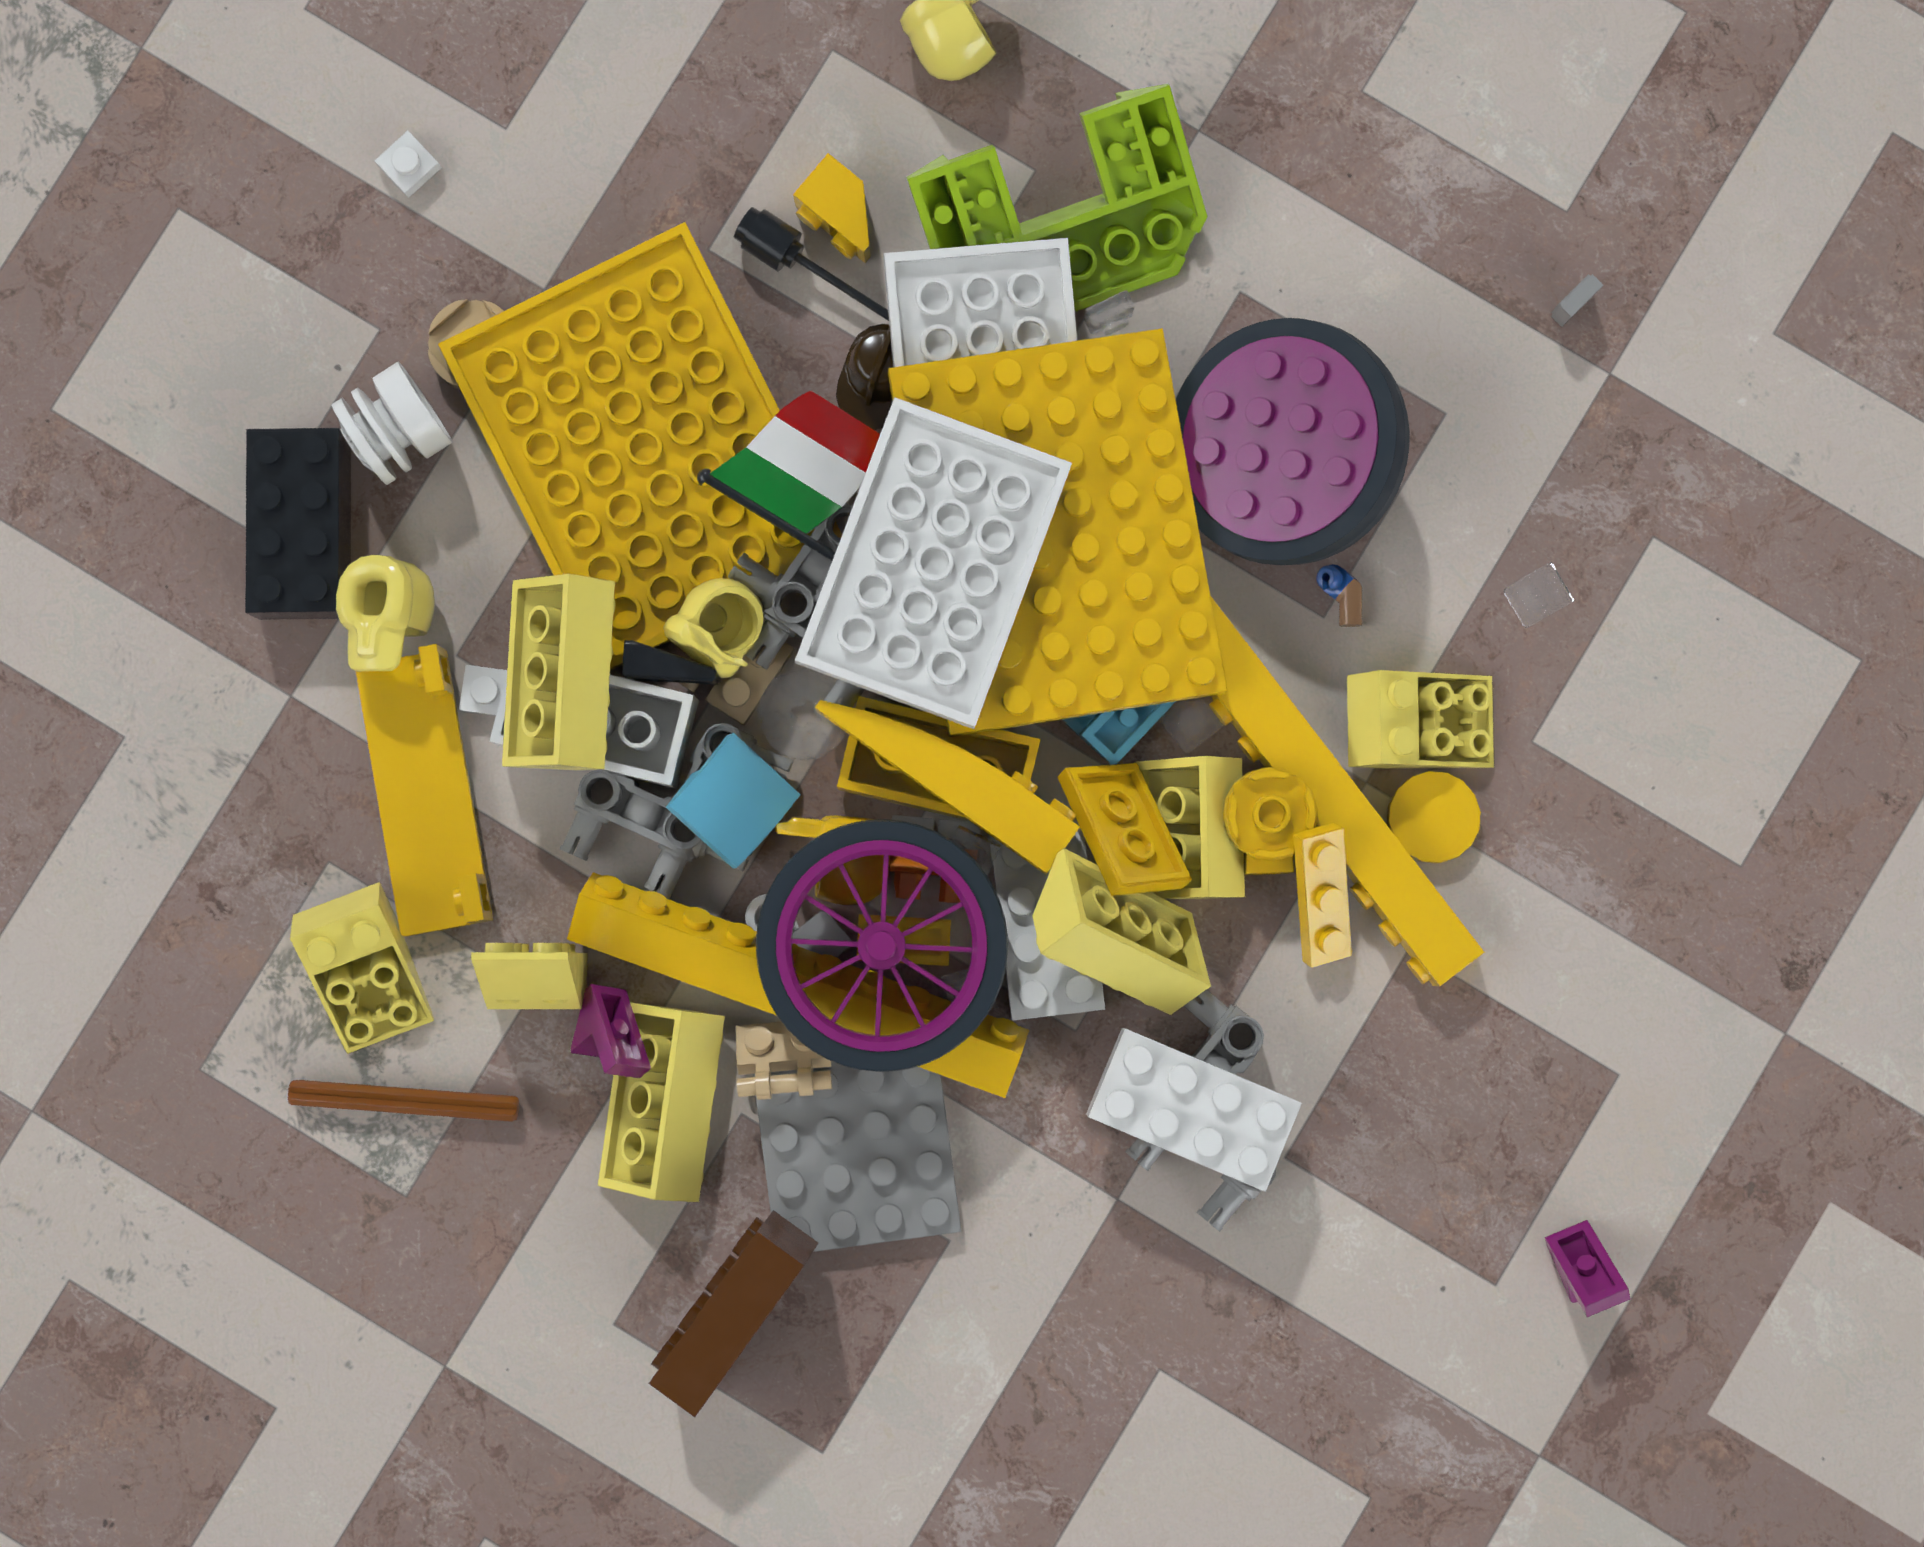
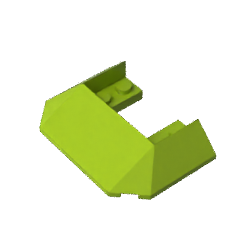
(1115, 239)

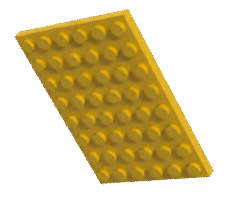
(608, 411)
(1121, 579)

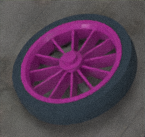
(881, 945)

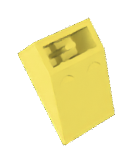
(1419, 720)
(361, 967)
(538, 979)

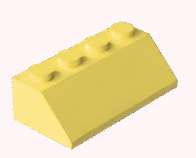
(558, 673)
(1121, 940)
(663, 1119)

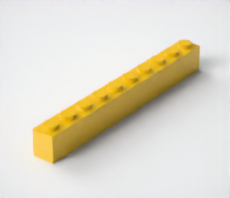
(1375, 858)
(723, 960)

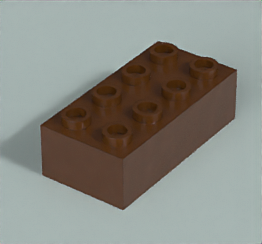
(725, 1322)

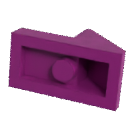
(610, 1031)
(1586, 1269)

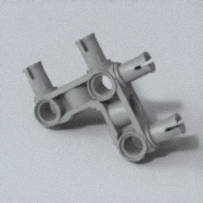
(803, 576)
(648, 813)
(1219, 1053)

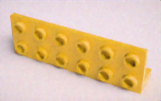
(424, 794)

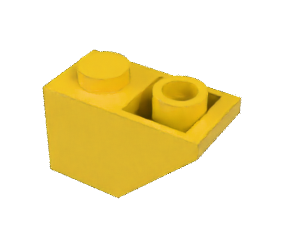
(837, 203)

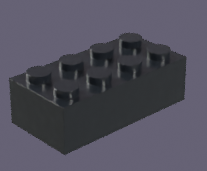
(296, 521)

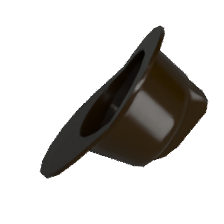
(864, 379)

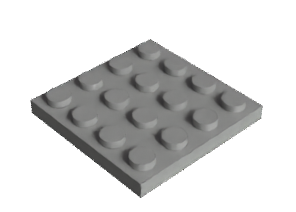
(861, 1158)

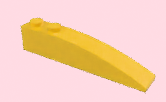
(972, 787)

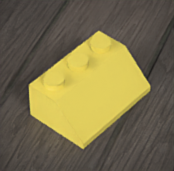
(1192, 802)

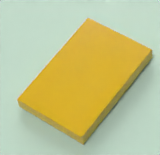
(1124, 828)

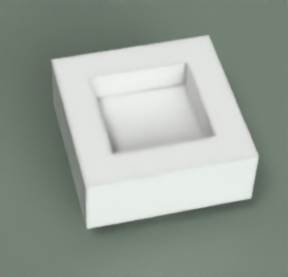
(408, 164)
(482, 690)

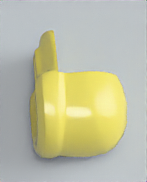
(947, 37)
(379, 606)
(717, 625)

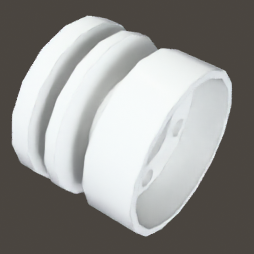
(391, 423)

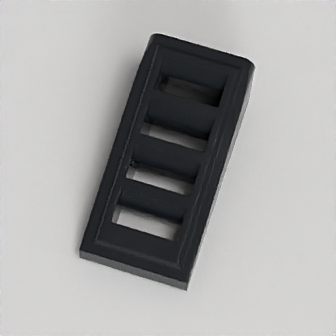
(655, 665)

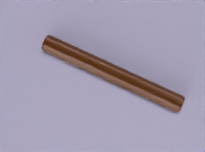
(403, 1100)

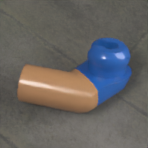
(1345, 590)

